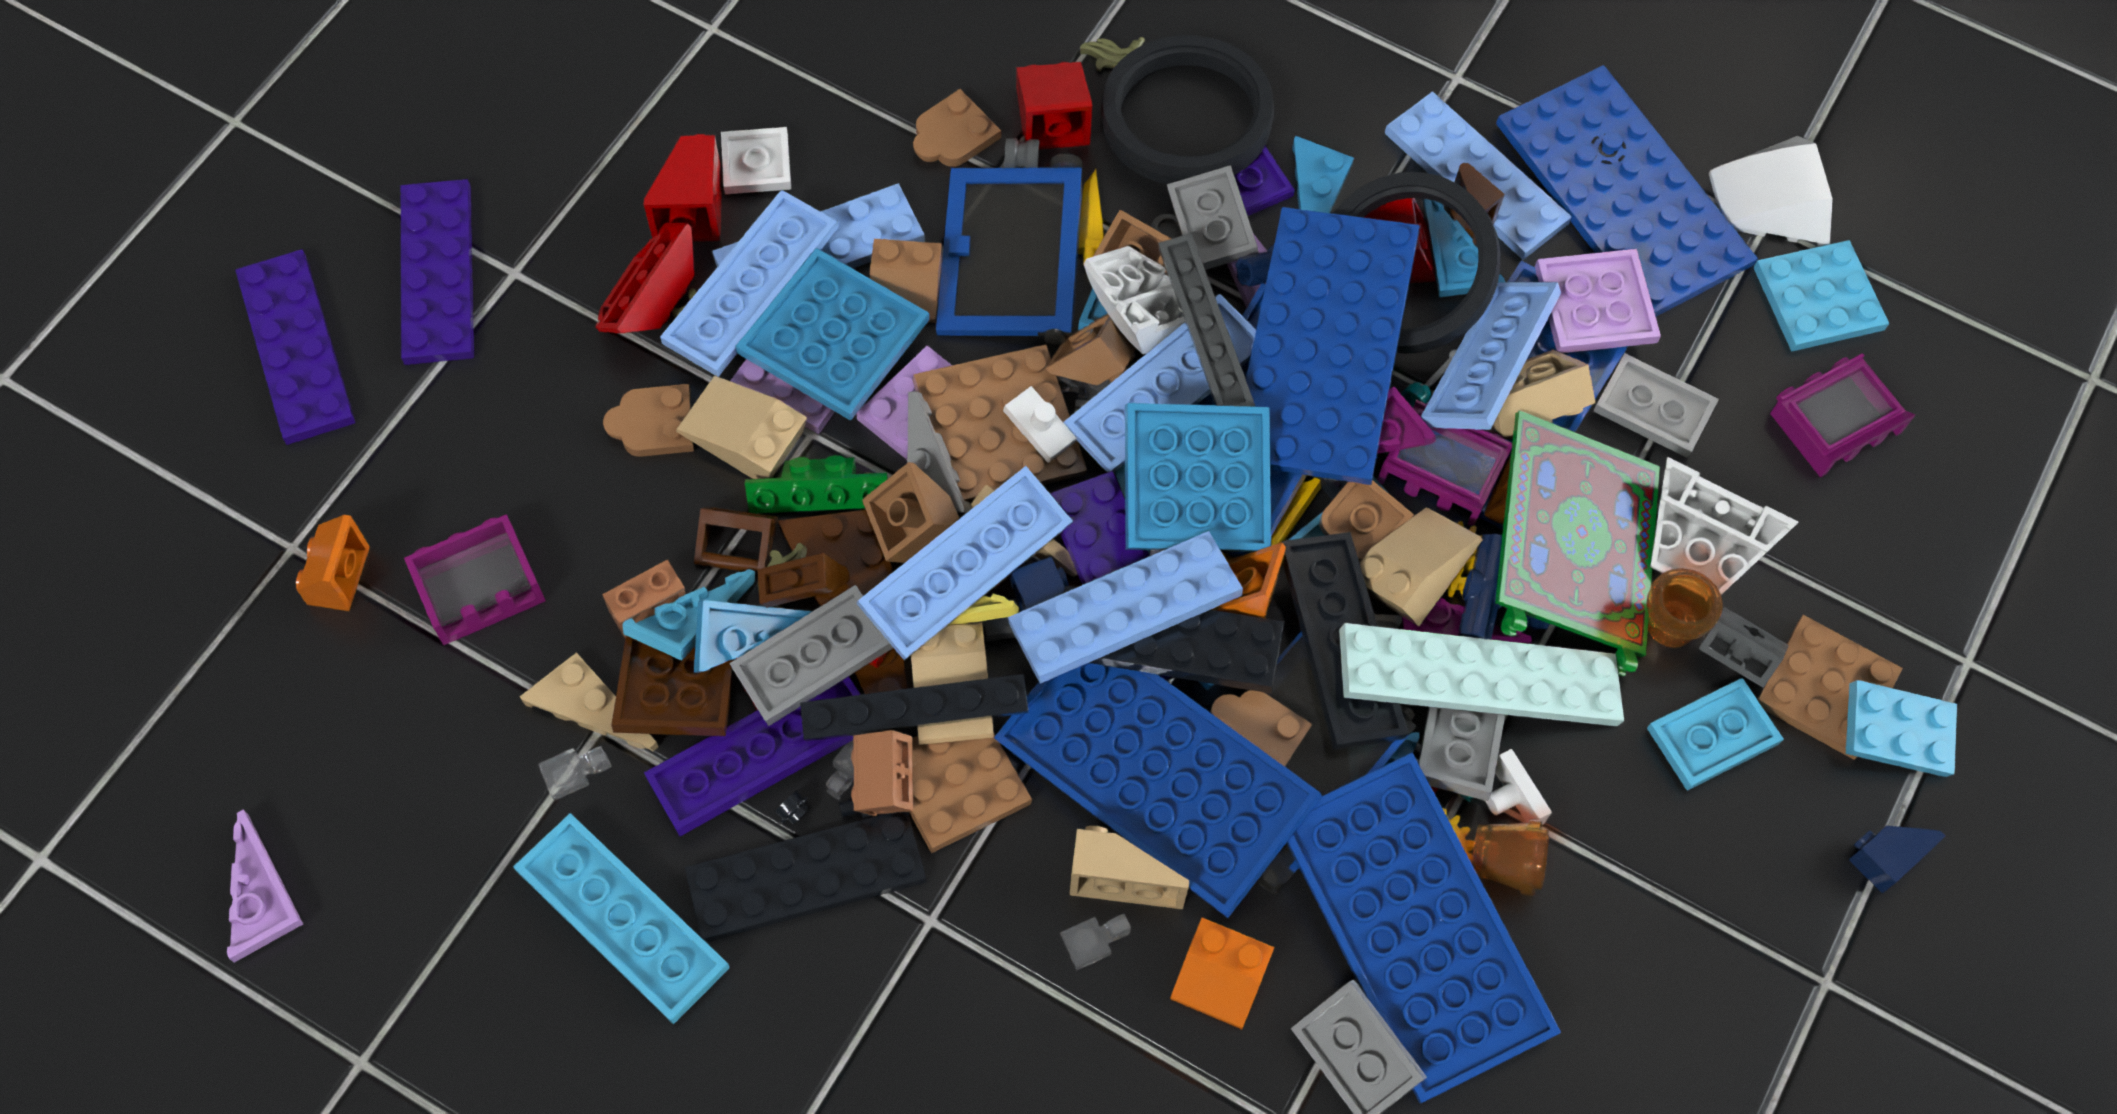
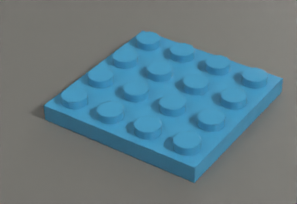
(833, 333)
(1197, 474)

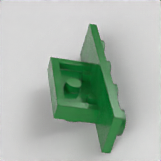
(812, 486)

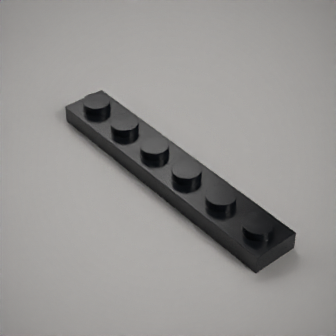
(914, 707)

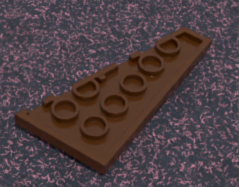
(852, 543)

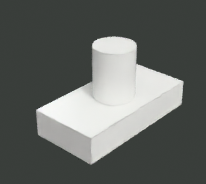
(1039, 424)
(1517, 790)

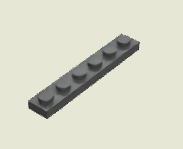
(1205, 322)

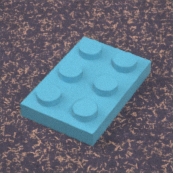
(1901, 728)
(1714, 734)

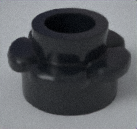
(792, 808)

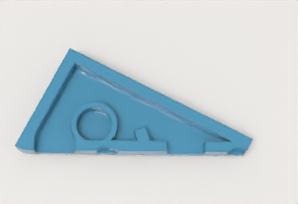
(1452, 251)
(733, 629)

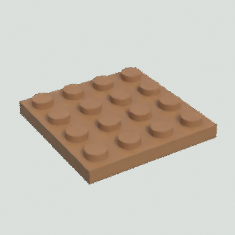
(979, 436)

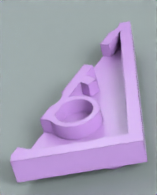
(260, 901)

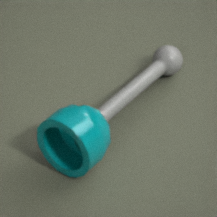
(1421, 391)

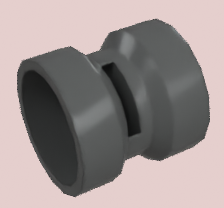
(1021, 153)

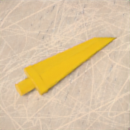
(1091, 219)

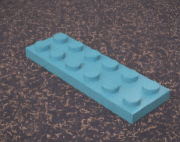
(622, 918)

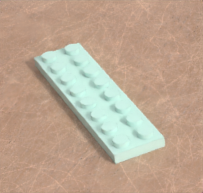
(1479, 675)

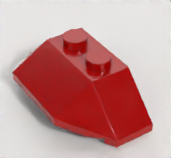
(651, 283)

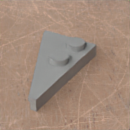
(930, 452)

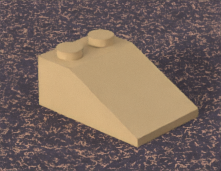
(743, 427)
(1417, 564)
(947, 658)
(1119, 871)

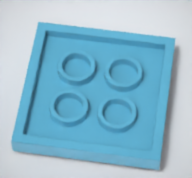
(1820, 295)

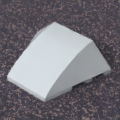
(1777, 192)
(1135, 296)
(1711, 528)

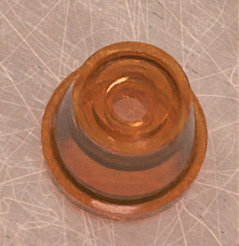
(1688, 597)
(1512, 854)

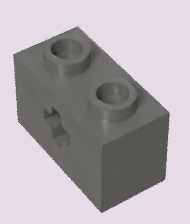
(1744, 647)

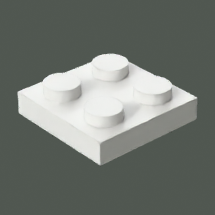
(755, 160)

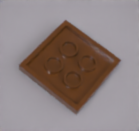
(667, 696)

